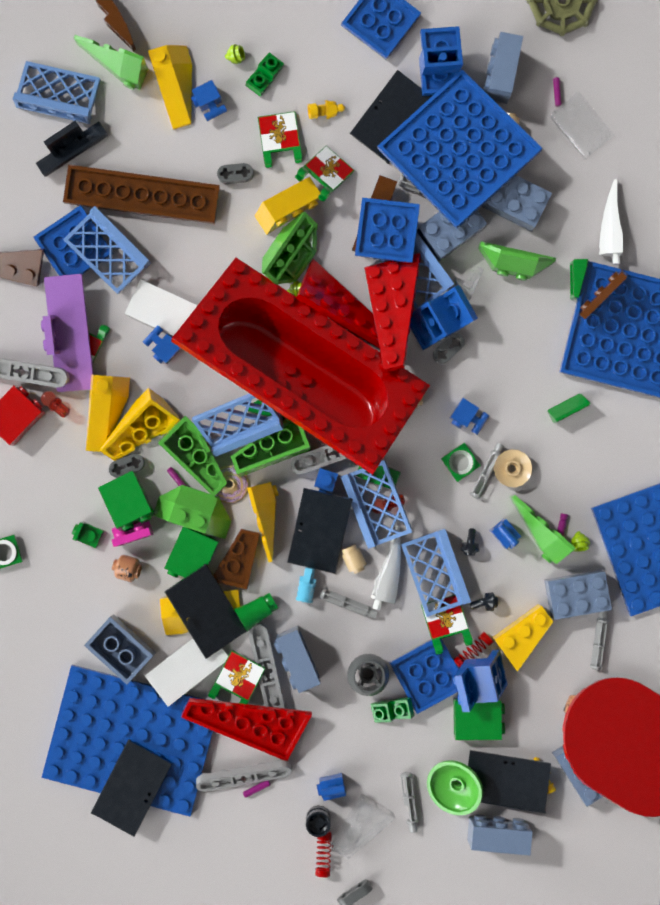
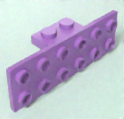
(68, 330)

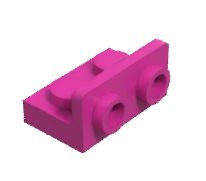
(140, 531)

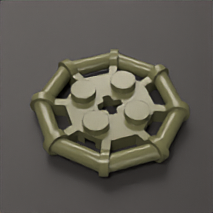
(562, 12)

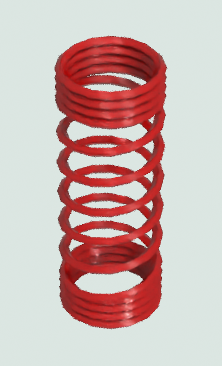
(485, 638)
(322, 871)

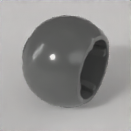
(358, 686)

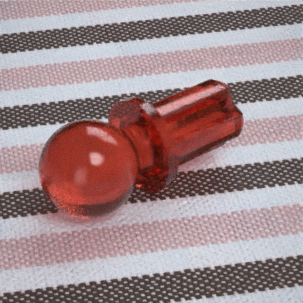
(55, 404)
(381, 504)

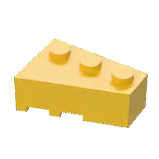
(287, 205)
(523, 635)

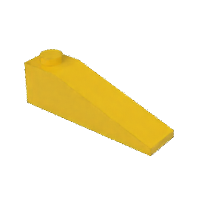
(174, 76)
(106, 404)

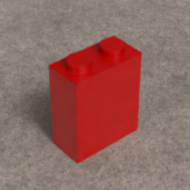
(18, 414)

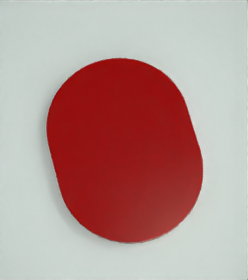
(615, 743)

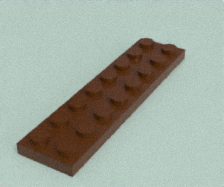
(141, 194)

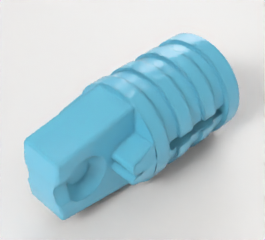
(306, 586)

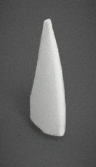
(611, 232)
(387, 581)

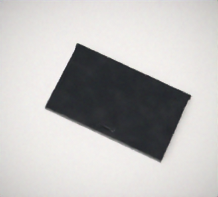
(399, 101)
(323, 527)
(209, 613)
(131, 783)
(510, 785)

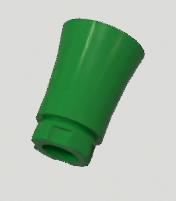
(256, 611)

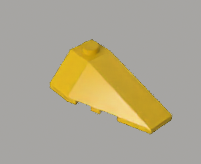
(143, 421)
(264, 506)
(172, 621)

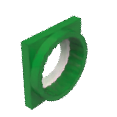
(473, 463)
(16, 556)

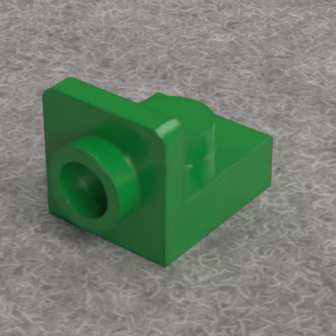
(87, 534)

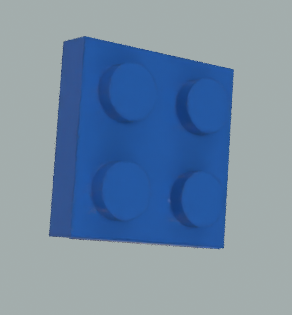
(439, 57)
(442, 317)
(480, 680)

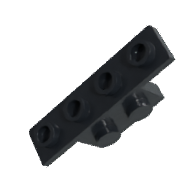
(69, 144)

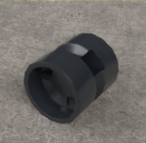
(318, 821)

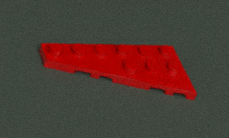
(334, 301)
(392, 302)
(260, 727)

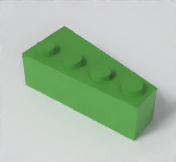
(271, 449)

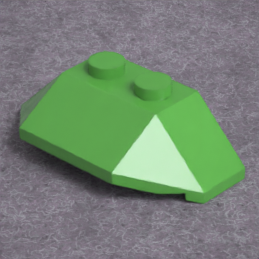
(291, 250)
(514, 261)
(194, 511)

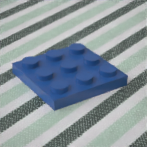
(381, 23)
(387, 230)
(60, 254)
(426, 675)

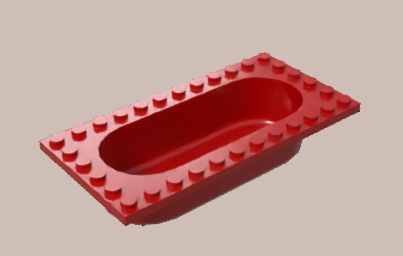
(301, 364)

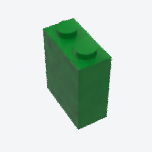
(126, 501)
(190, 553)
(481, 723)

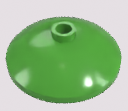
(449, 793)

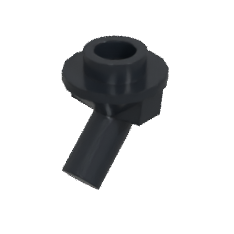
(469, 547)
(490, 602)

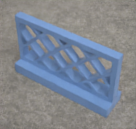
(50, 105)
(115, 236)
(435, 268)
(246, 432)
(363, 514)
(452, 568)

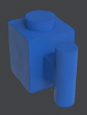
(207, 97)
(165, 349)
(465, 413)
(325, 480)
(505, 534)
(331, 787)

